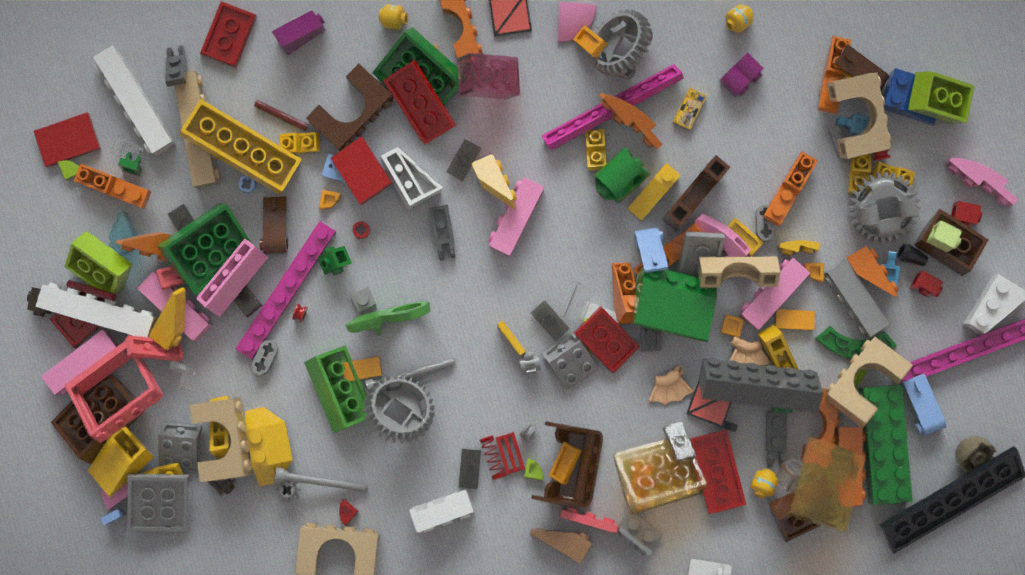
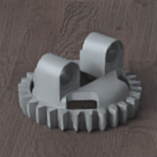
(636, 31)
(867, 211)
(409, 396)

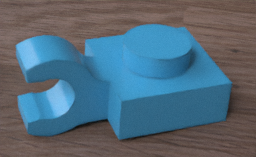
(855, 124)
(894, 271)

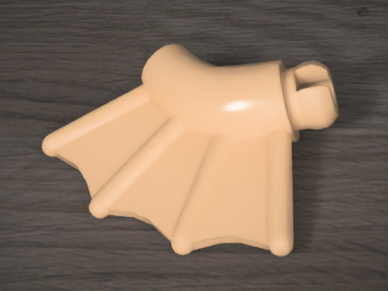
(748, 352)
(670, 387)

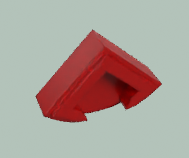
(347, 512)

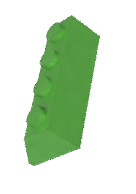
(338, 396)

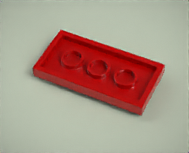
(419, 102)
(719, 470)

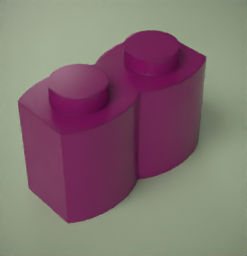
(741, 74)

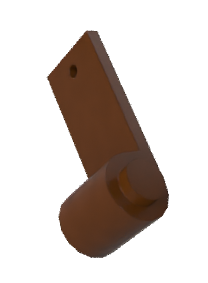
(857, 64)
(274, 226)

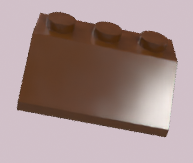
(959, 259)
(789, 526)

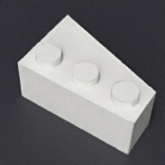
(408, 179)
(994, 304)
(441, 511)

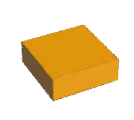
(732, 325)

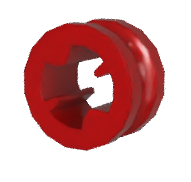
(881, 155)
(357, 234)
(299, 313)

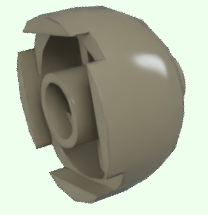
(973, 453)

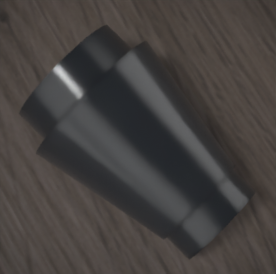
(911, 255)

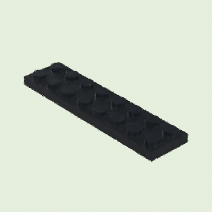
(953, 500)

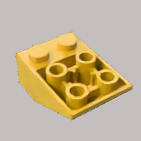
(119, 457)

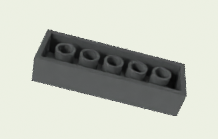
(760, 385)

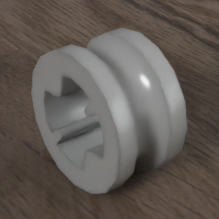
(528, 430)

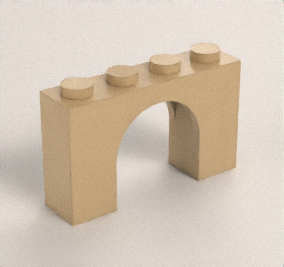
(875, 135)
(874, 356)
(236, 461)
(313, 537)

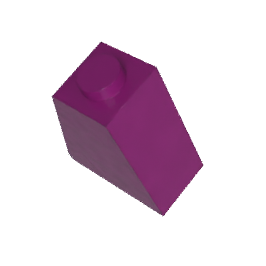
(299, 31)

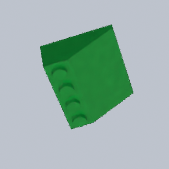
(436, 67)
(203, 246)
(674, 304)

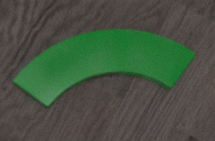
(845, 346)

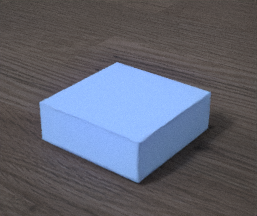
(112, 516)

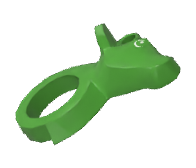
(376, 319)

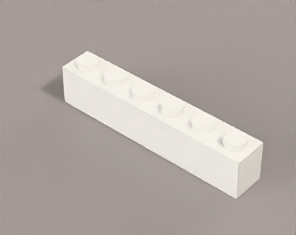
(134, 101)
(94, 311)

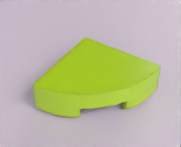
(68, 169)
(533, 470)

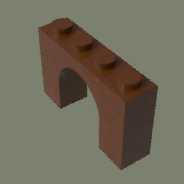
(343, 133)
(696, 193)

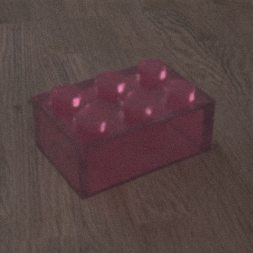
(488, 76)

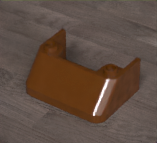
(582, 480)

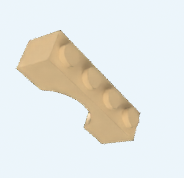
(761, 270)

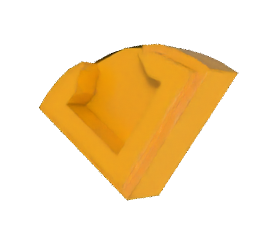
(328, 199)
(816, 271)

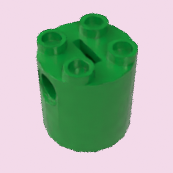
(620, 176)

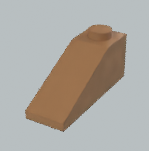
(567, 542)

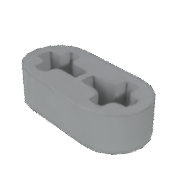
(760, 224)
(261, 354)

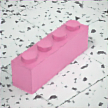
(514, 221)
(232, 278)
(769, 299)
(195, 323)
(79, 361)

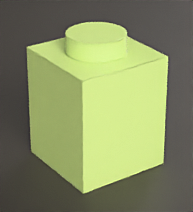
(944, 236)

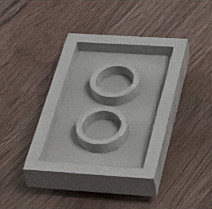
(696, 246)

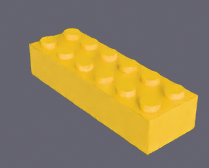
(240, 147)

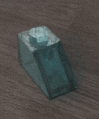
(121, 229)

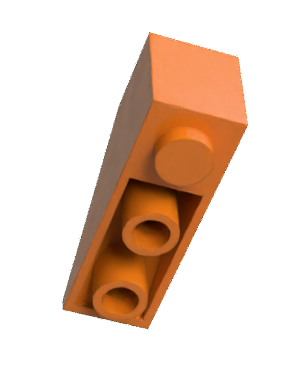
(145, 243)
(867, 267)
(623, 292)

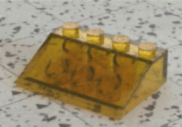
(654, 478)
(826, 484)

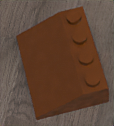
(104, 401)

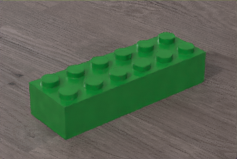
(886, 447)

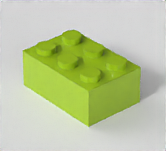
(941, 97)
(97, 264)

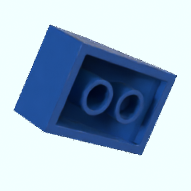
(898, 95)

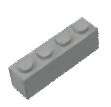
(856, 299)

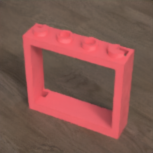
(97, 373)

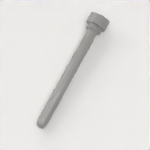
(418, 372)
(282, 476)

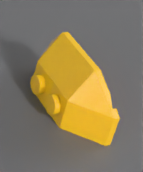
(267, 444)

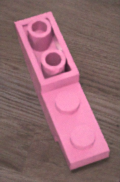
(975, 174)
(733, 244)

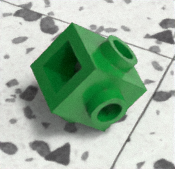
(334, 260)

